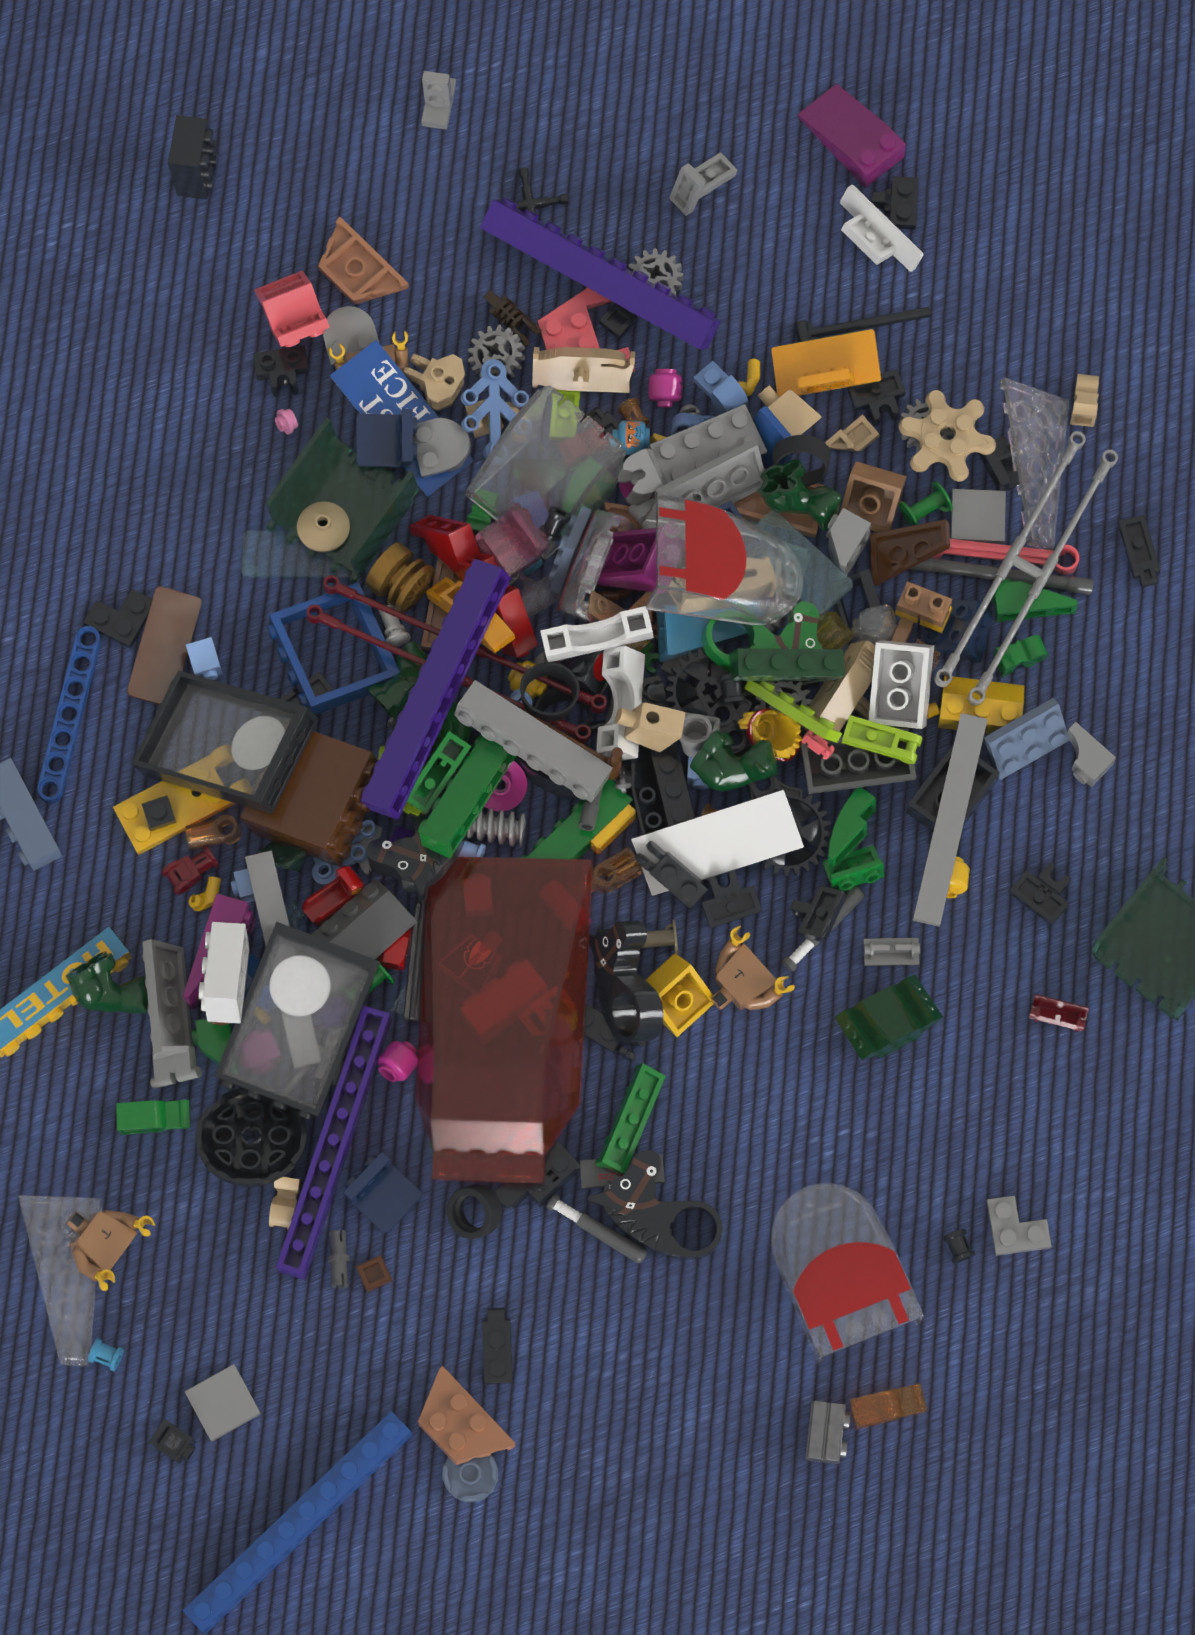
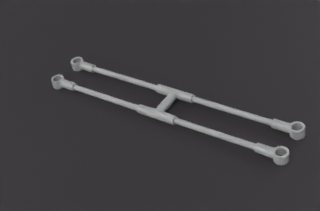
(1012, 559)

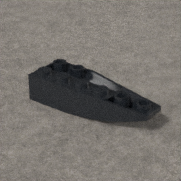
(659, 783)

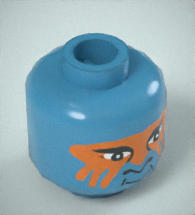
(633, 436)

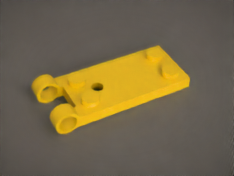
(185, 807)

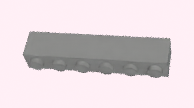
(532, 741)

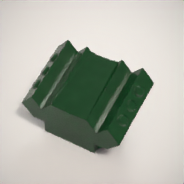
(889, 1018)

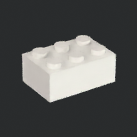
(901, 684)
(224, 972)

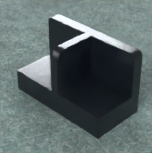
(1000, 466)

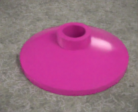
(512, 793)

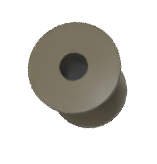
(663, 937)

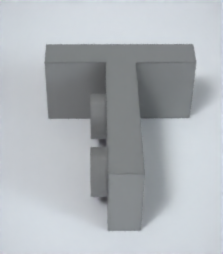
(438, 96)
(698, 182)

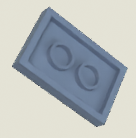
(568, 549)
(1027, 738)

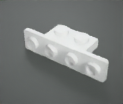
(876, 233)

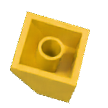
(681, 993)

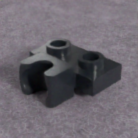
(281, 367)
(879, 396)
(1042, 894)
(729, 901)

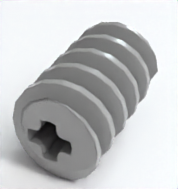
(498, 826)

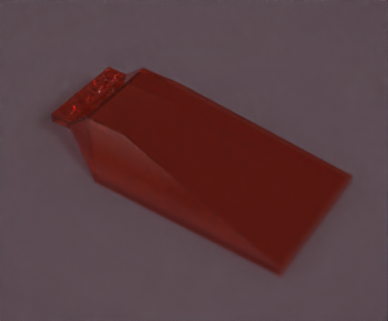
(502, 1014)

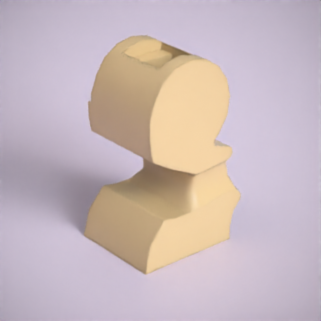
(1085, 402)
(285, 1202)

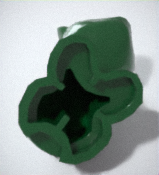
(786, 492)
(394, 693)
(725, 771)
(96, 990)

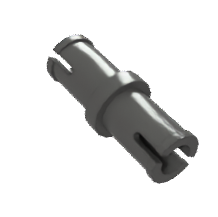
(338, 1259)

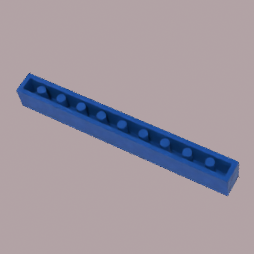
(297, 1522)

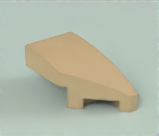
(854, 437)

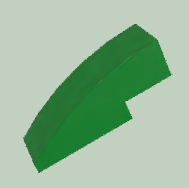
(850, 826)

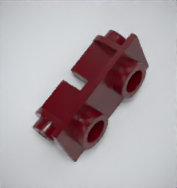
(1059, 1012)

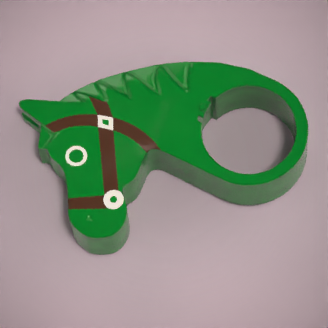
(798, 634)

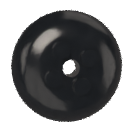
(237, 1118)

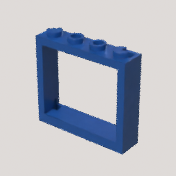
(296, 673)

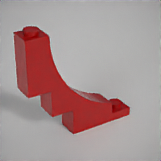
(457, 548)

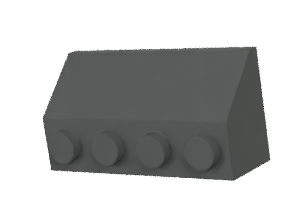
(852, 768)
(368, 922)

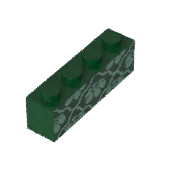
(786, 664)

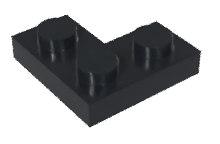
(120, 625)

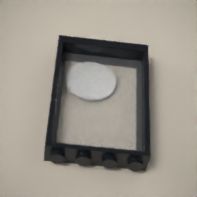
(225, 741)
(297, 1021)

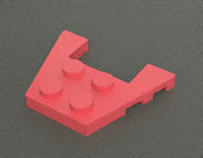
(571, 323)

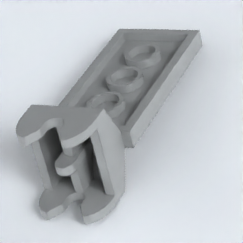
(686, 452)

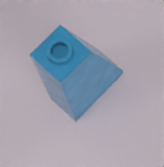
(683, 634)

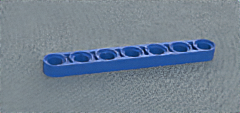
(69, 727)

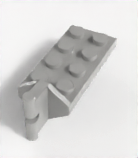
(714, 483)
(169, 1014)

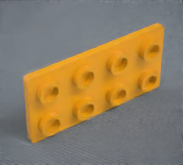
(827, 363)

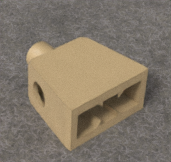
(790, 410)
(651, 725)

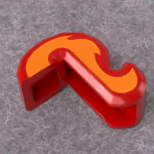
(333, 896)

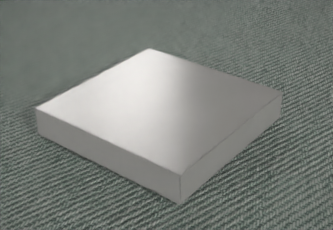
(978, 515)
(222, 1402)

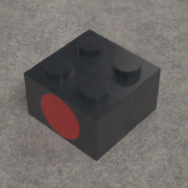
(587, 671)

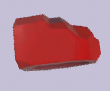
(396, 955)

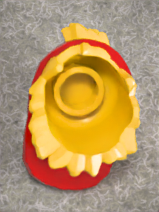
(775, 727)

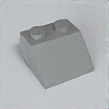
(847, 539)

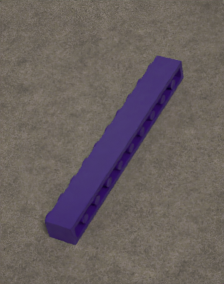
(601, 274)
(435, 689)
(334, 1143)

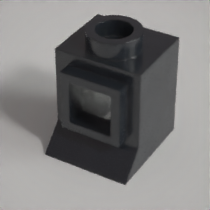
(173, 1442)

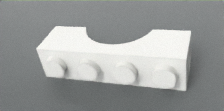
(615, 631)
(624, 673)

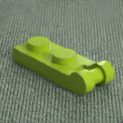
(881, 739)

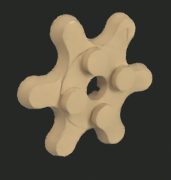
(949, 452)

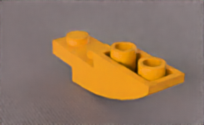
(497, 633)

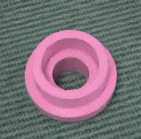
(286, 421)

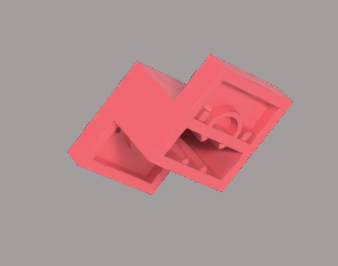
(292, 309)

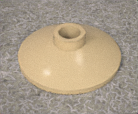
(323, 537)

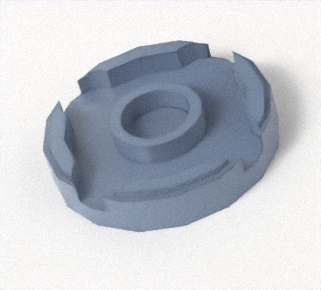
(472, 1479)

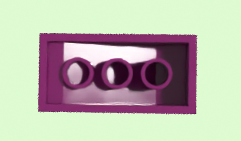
(853, 135)
(631, 561)
(223, 910)

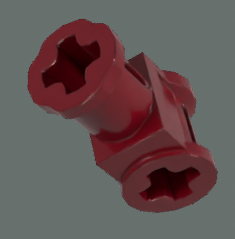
(189, 870)

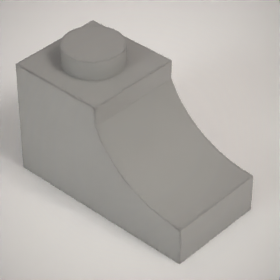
(1091, 757)

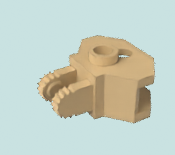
(440, 380)

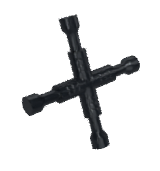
(529, 202)

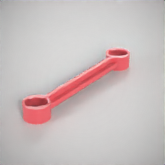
(999, 551)

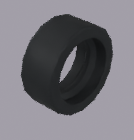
(456, 1214)

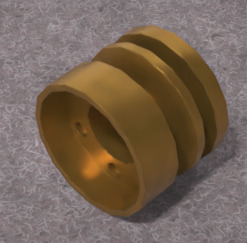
(400, 577)

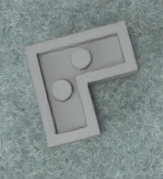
(1009, 1234)

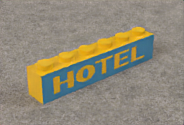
(52, 993)

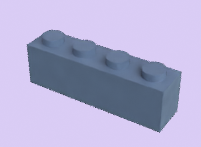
(25, 820)

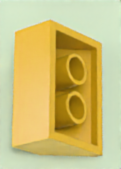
(1001, 703)

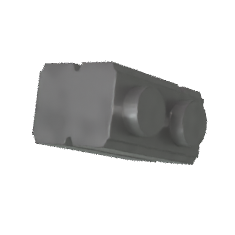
(826, 1432)

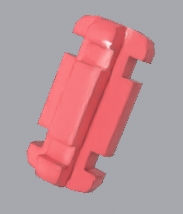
(818, 744)

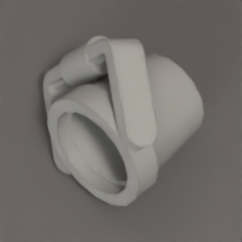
(696, 731)

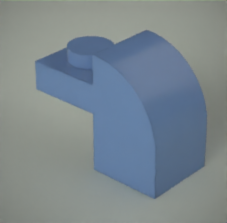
(721, 388)

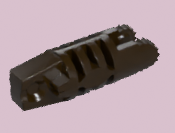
(510, 315)

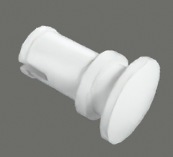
(394, 630)

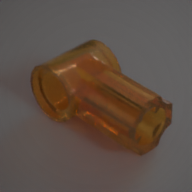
(210, 832)

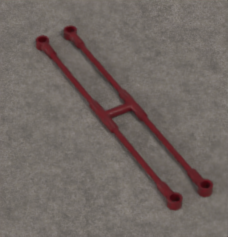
(481, 652)

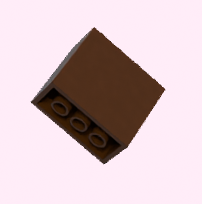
(320, 802)

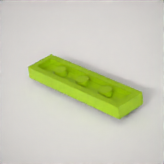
(801, 714)

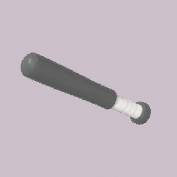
(853, 898)
(602, 1232)

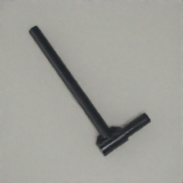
(806, 332)

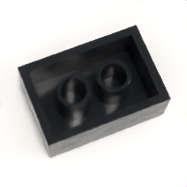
(192, 157)
(926, 801)

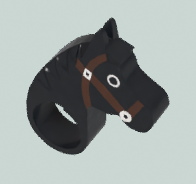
(409, 861)
(621, 986)
(634, 1209)

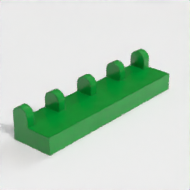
(631, 1119)

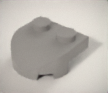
(351, 329)
(440, 446)

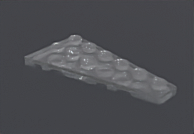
(1036, 448)
(65, 1290)

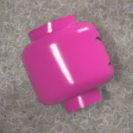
(665, 387)
(397, 1061)

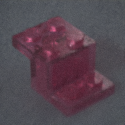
(513, 541)

